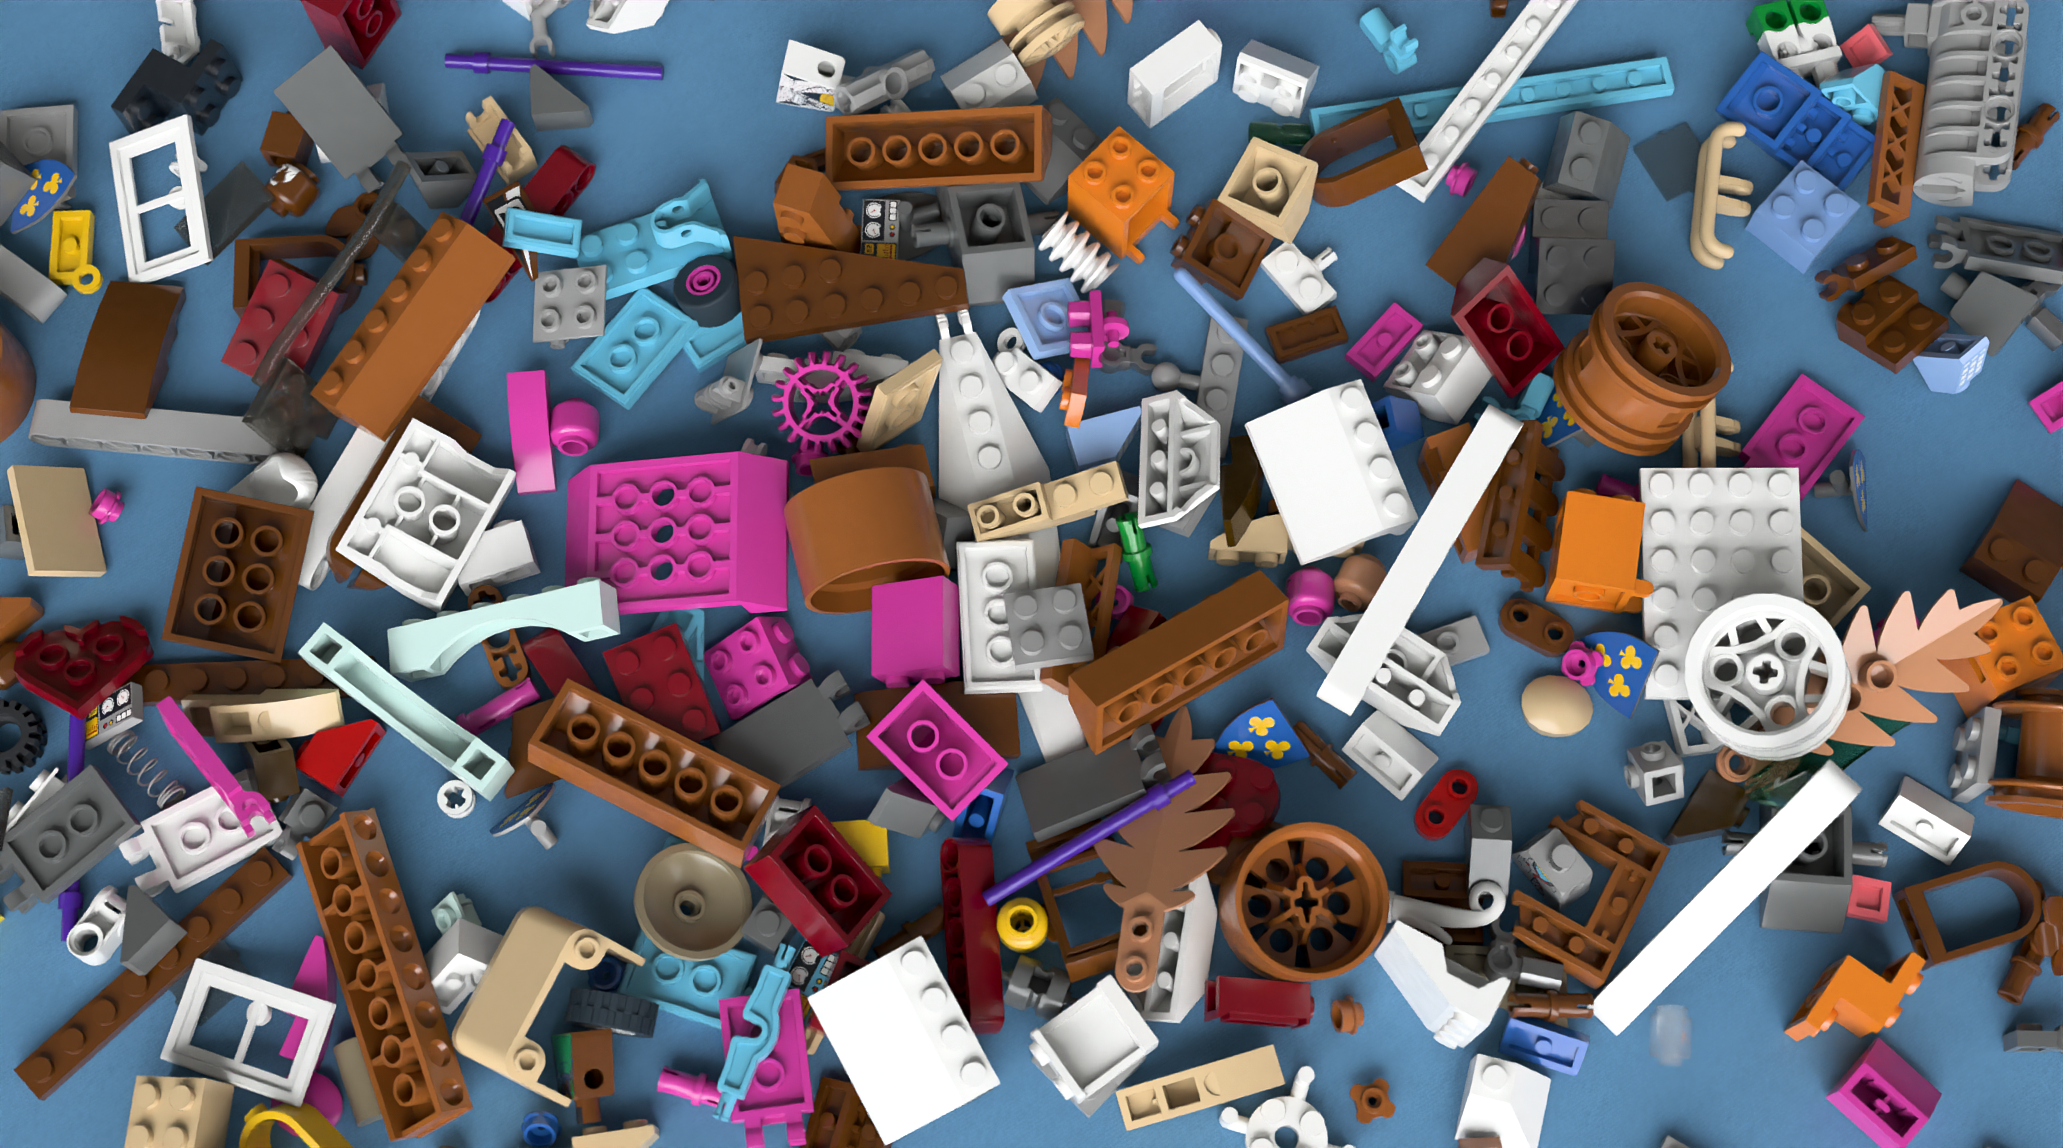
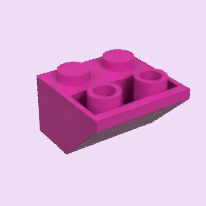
(1885, 1097)

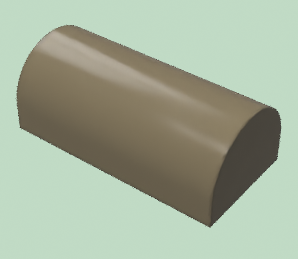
(357, 1082)

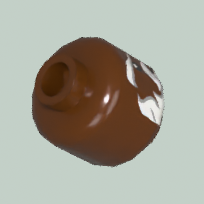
(294, 190)

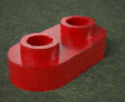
(1445, 803)

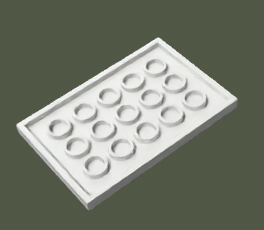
(1707, 543)

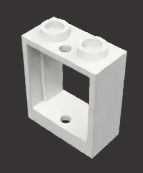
(1174, 73)

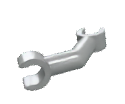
(539, 25)

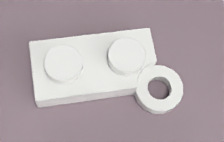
(1022, 373)

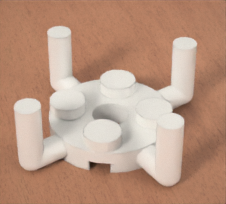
(1282, 1112)

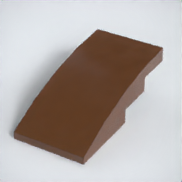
(127, 350)
(990, 715)

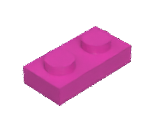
(1384, 342)

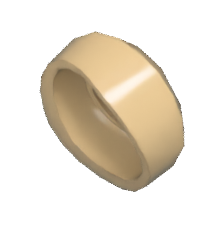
(1556, 706)

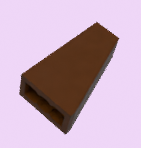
(1491, 222)

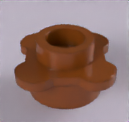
(1365, 1110)

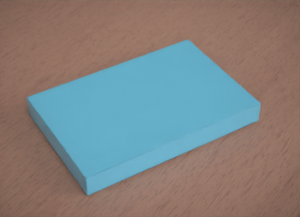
(635, 347)
(686, 986)

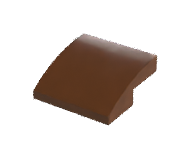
(1443, 885)
(840, 1119)

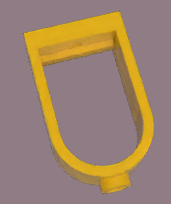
(303, 1120)

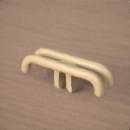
(1707, 202)
(1702, 437)

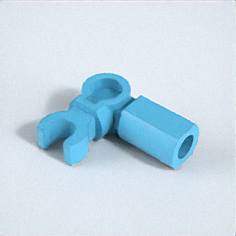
(1394, 43)
(1530, 402)

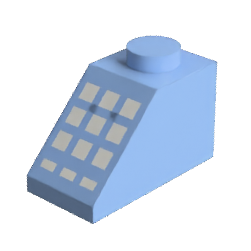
(1952, 362)
(1102, 438)

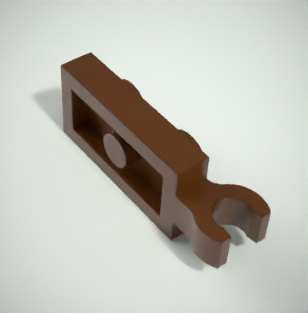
(1867, 267)

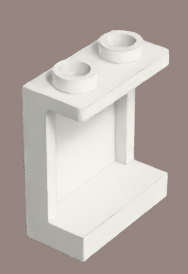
(1093, 1041)

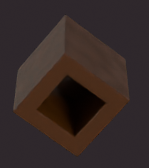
(285, 141)

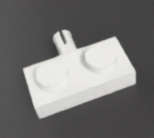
(1301, 277)

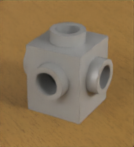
(1655, 773)

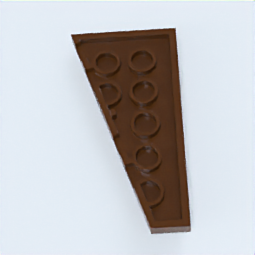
(819, 290)

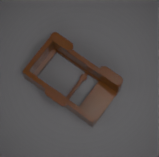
(1092, 956)

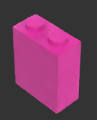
(915, 631)

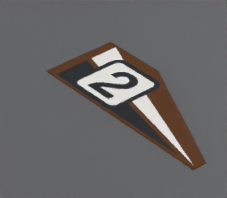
(497, 204)

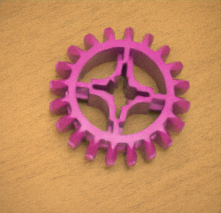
(798, 380)

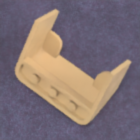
(515, 987)

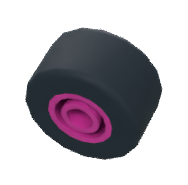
(708, 290)

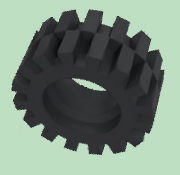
(30, 737)

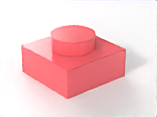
(1866, 47)
(1869, 899)

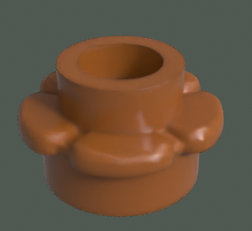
(1347, 1015)

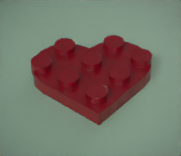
(82, 665)
(1250, 793)

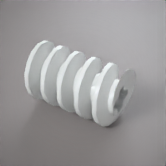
(1077, 253)

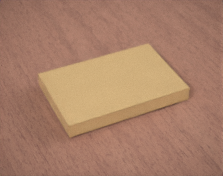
(899, 402)
(56, 521)

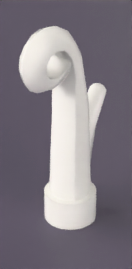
(1432, 916)

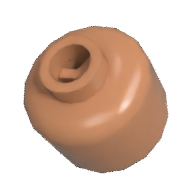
(1358, 581)

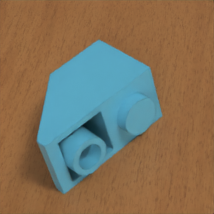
(1856, 91)

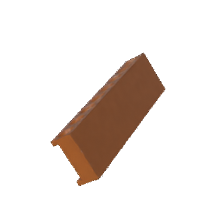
(384, 977)

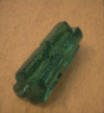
(1287, 133)

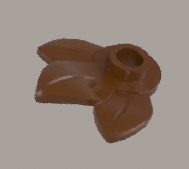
(348, 219)
(2047, 935)

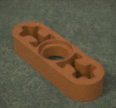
(499, 666)

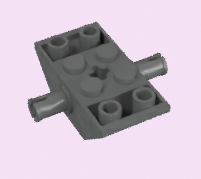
(987, 237)
(1815, 886)

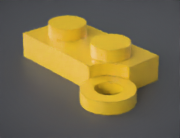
(73, 250)

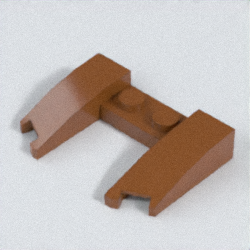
(1634, 864)

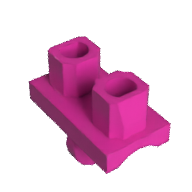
(1090, 315)

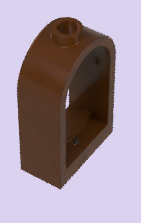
(1372, 175)
(252, 250)
(1923, 930)

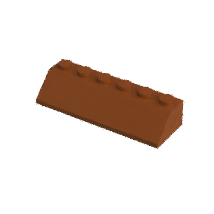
(938, 148)
(412, 326)
(1178, 660)
(653, 772)

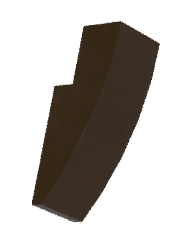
(1240, 488)

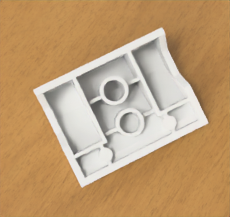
(1331, 472)
(425, 515)
(1440, 991)
(903, 1040)

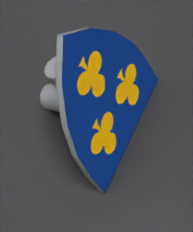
(527, 815)

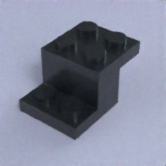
(172, 89)
(1570, 255)

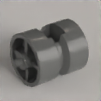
(1038, 988)

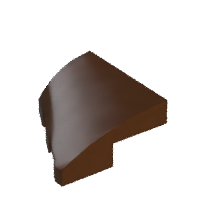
(526, 775)

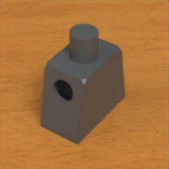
(1988, 307)

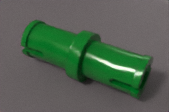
(1136, 552)

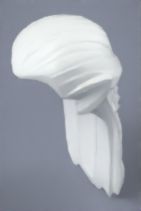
(280, 480)

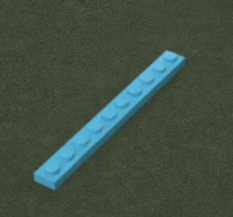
(1528, 96)

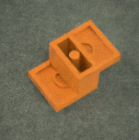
(1856, 997)

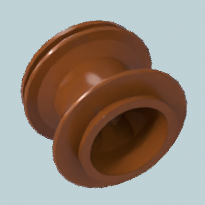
(2039, 763)

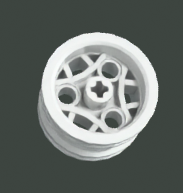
(1755, 662)

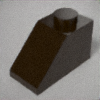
(271, 768)
(1709, 810)

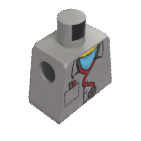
(1554, 868)

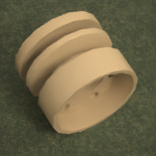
(1040, 26)

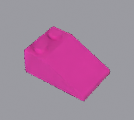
(937, 750)

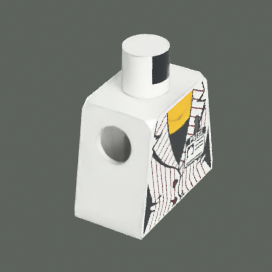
(810, 77)

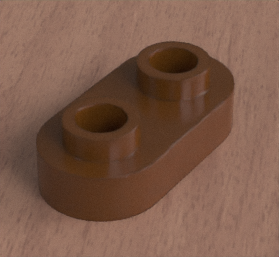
(1534, 631)

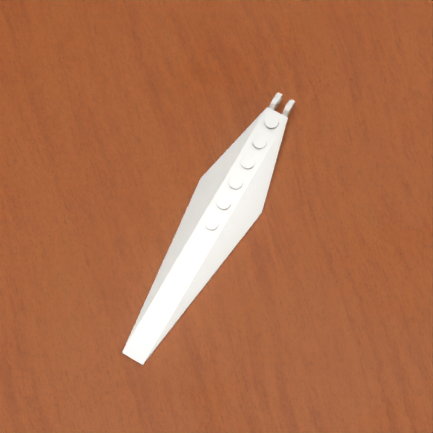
(987, 454)

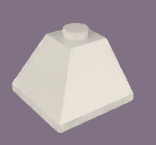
(1503, 1102)

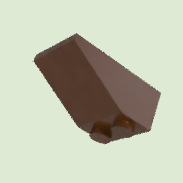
(2019, 546)

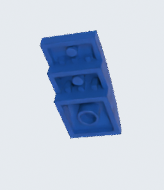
(1796, 122)

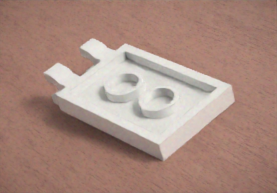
(196, 841)

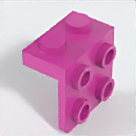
(756, 665)

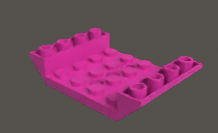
(724, 542)

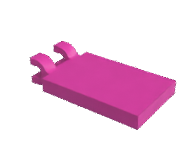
(1802, 433)
(242, 803)
(782, 1081)

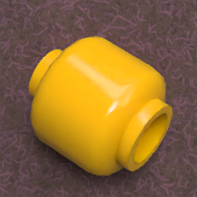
(1020, 911)

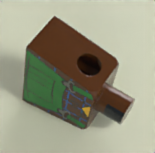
(581, 1055)

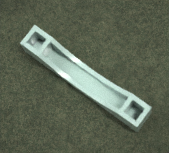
(432, 646)
(406, 712)

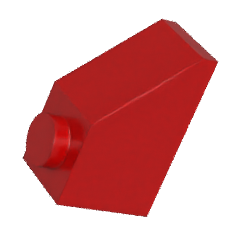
(339, 754)

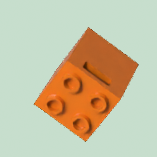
(1121, 194)
(1597, 553)
(2019, 658)

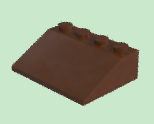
(238, 575)

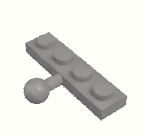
(1217, 379)

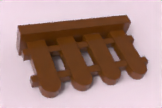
(1506, 515)

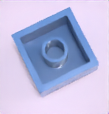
(1802, 216)

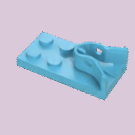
(658, 243)

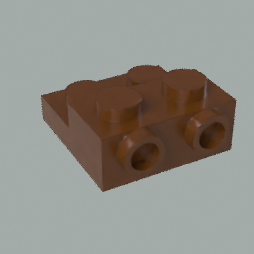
(1221, 248)
(1889, 324)

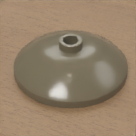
(708, 886)

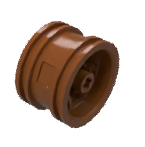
(1641, 369)

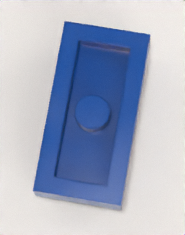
(1544, 1044)

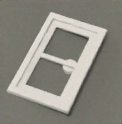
(180, 197)
(265, 995)

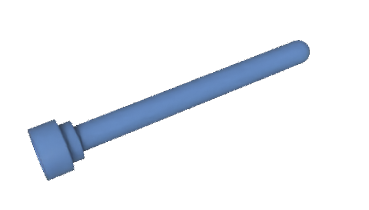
(1290, 387)

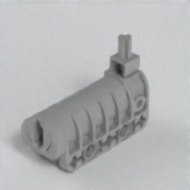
(1964, 93)

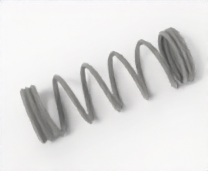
(165, 792)

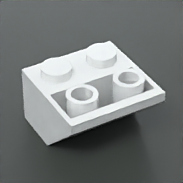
(1274, 79)
(1440, 375)

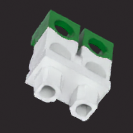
(1797, 37)

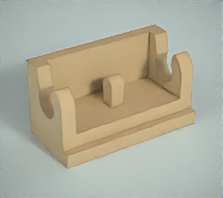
(482, 129)

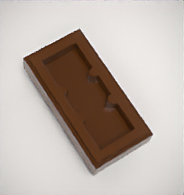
(1306, 335)

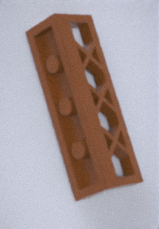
(1895, 149)
(1079, 565)

